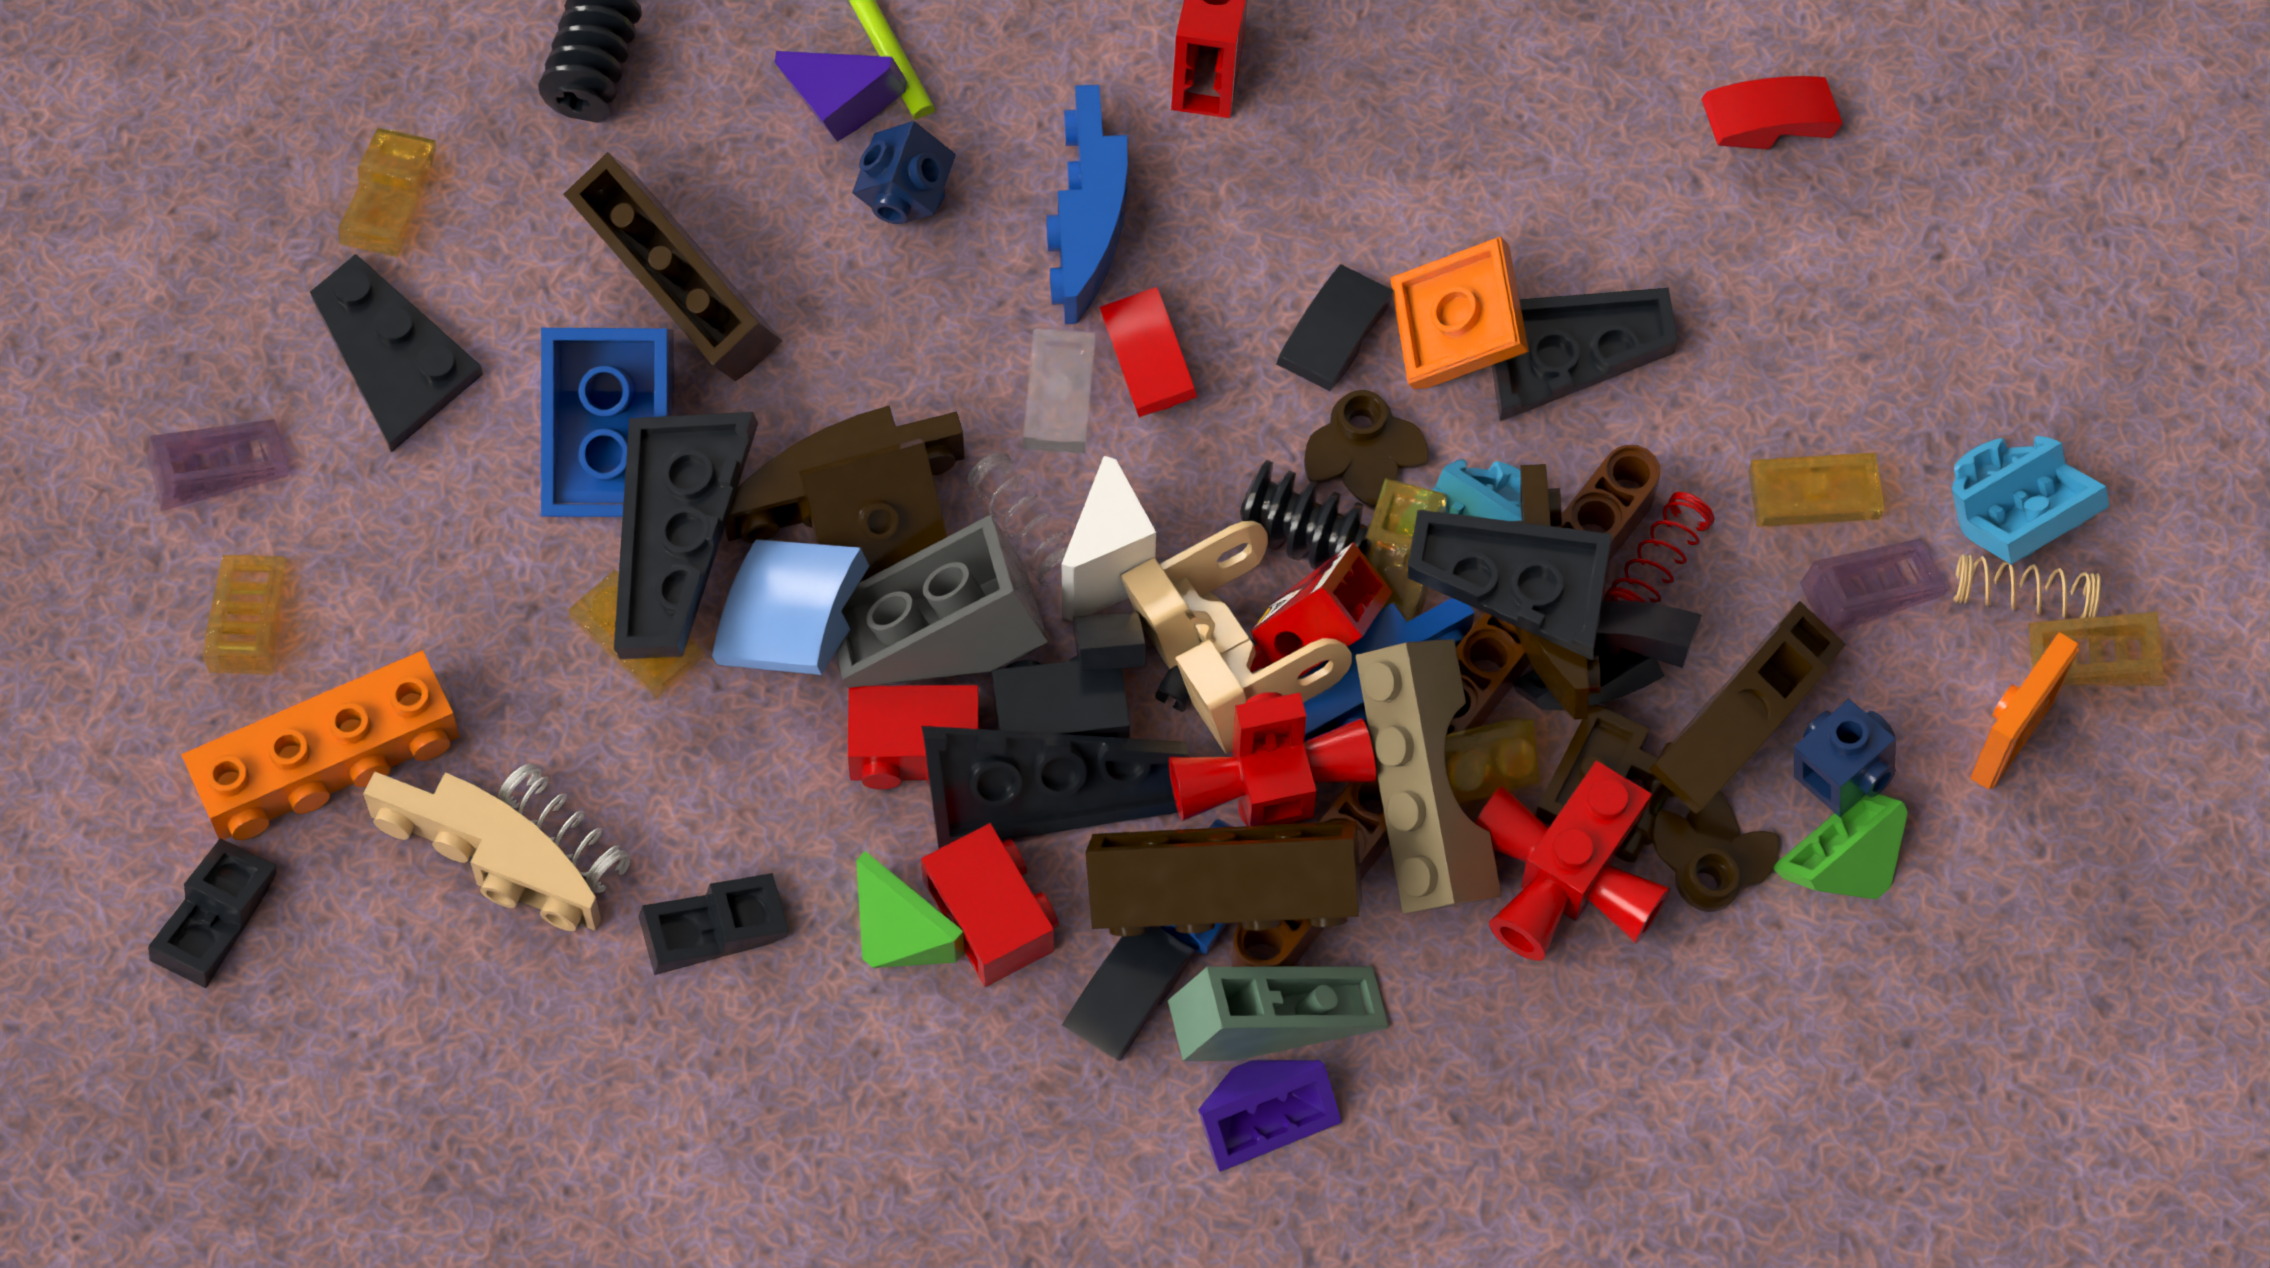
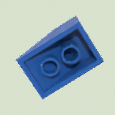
(587, 395)

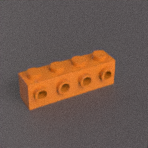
(321, 747)

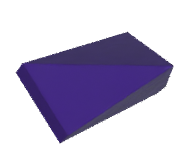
(1266, 1108)

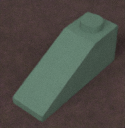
(1272, 1009)

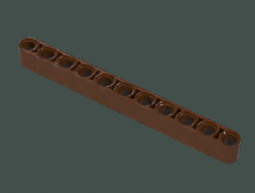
(1599, 503)

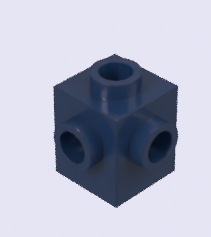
(903, 173)
(1845, 756)

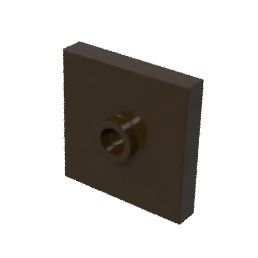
(876, 503)

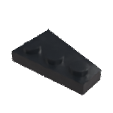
(1582, 343)
(392, 350)

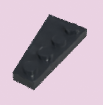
(674, 515)
(1043, 781)

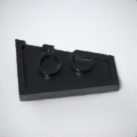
(1517, 572)

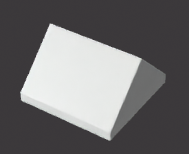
(1107, 542)

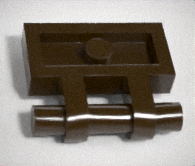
(1618, 745)

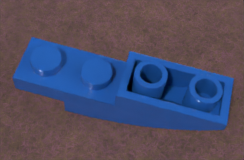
(1090, 209)
(1344, 700)

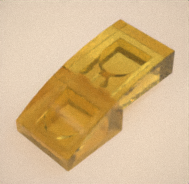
(388, 192)
(1392, 537)

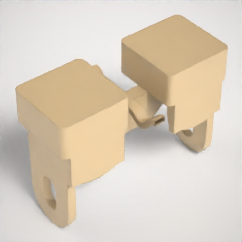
(1206, 639)

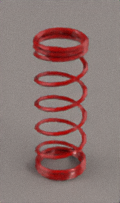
(1699, 506)

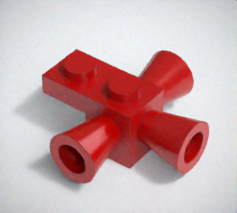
(1272, 764)
(1571, 862)

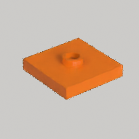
(1459, 314)
(2023, 710)

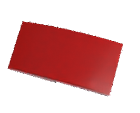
(1762, 109)
(1148, 352)

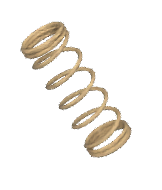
(1967, 568)

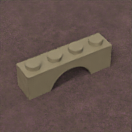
(1434, 846)

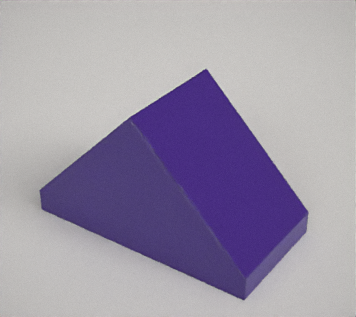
(842, 88)

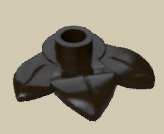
(1364, 454)
(1713, 845)

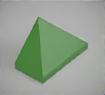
(1850, 852)
(899, 923)

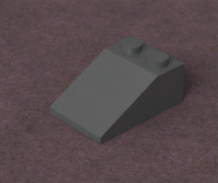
(942, 612)

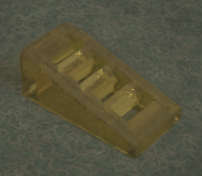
(2119, 628)
(245, 656)

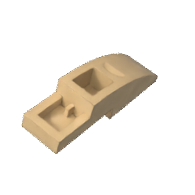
(508, 851)

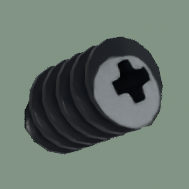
(588, 57)
(1301, 519)

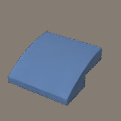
(788, 606)

